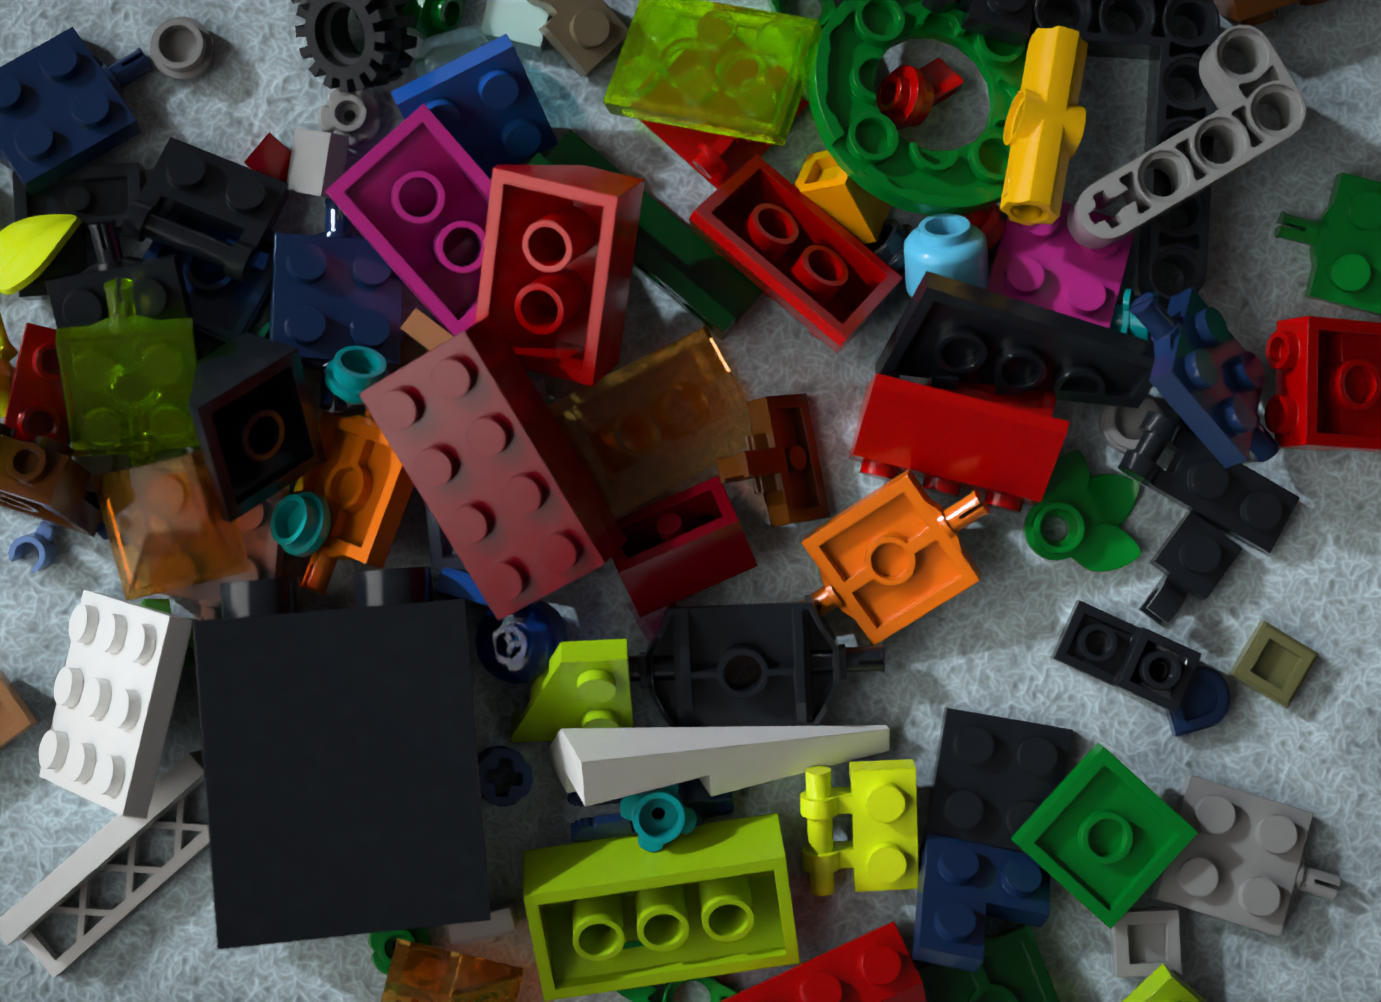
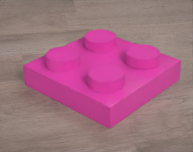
(1057, 273)

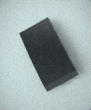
(1126, 656)

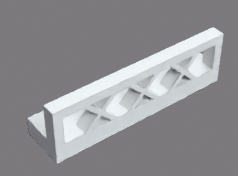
(97, 855)

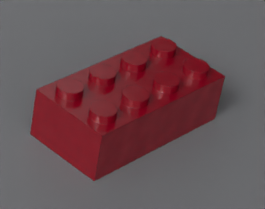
(494, 468)

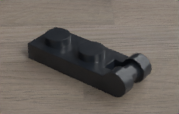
(1229, 498)

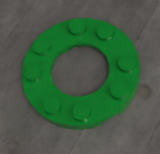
(868, 142)

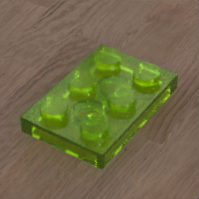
(714, 68)

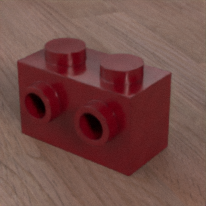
(681, 547)

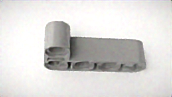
(1181, 157)

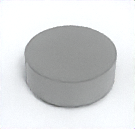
(1121, 424)

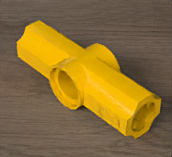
(1044, 126)

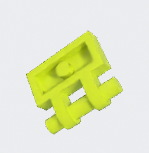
(882, 826)

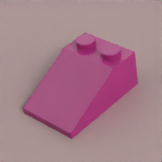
(423, 214)

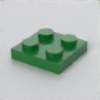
(1104, 835)

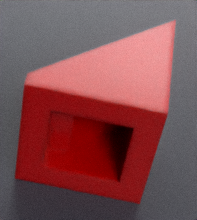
(943, 78)
(270, 158)

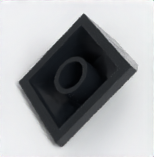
(253, 421)

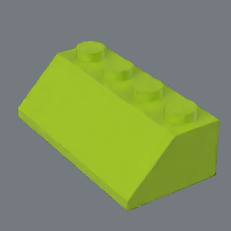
(697, 905)

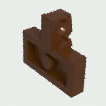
(781, 460)

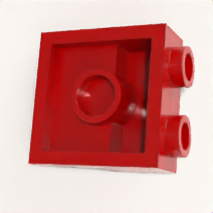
(1325, 384)

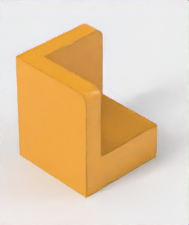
(841, 197)

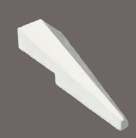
(629, 761)

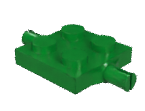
(1343, 245)

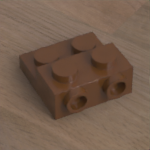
(45, 482)

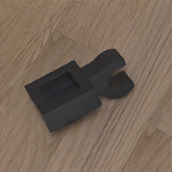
(1192, 562)

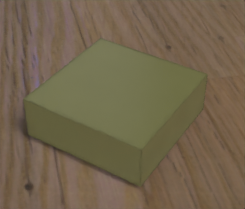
(1273, 664)

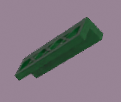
(673, 253)

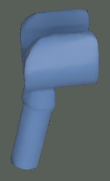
(42, 540)

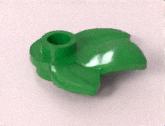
(1091, 514)

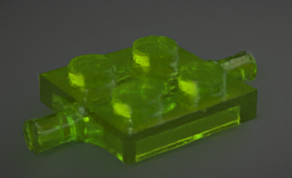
(128, 381)

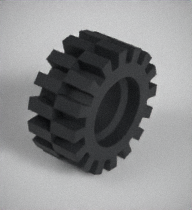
(336, 55)

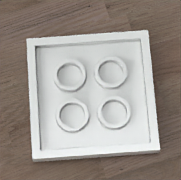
(114, 702)

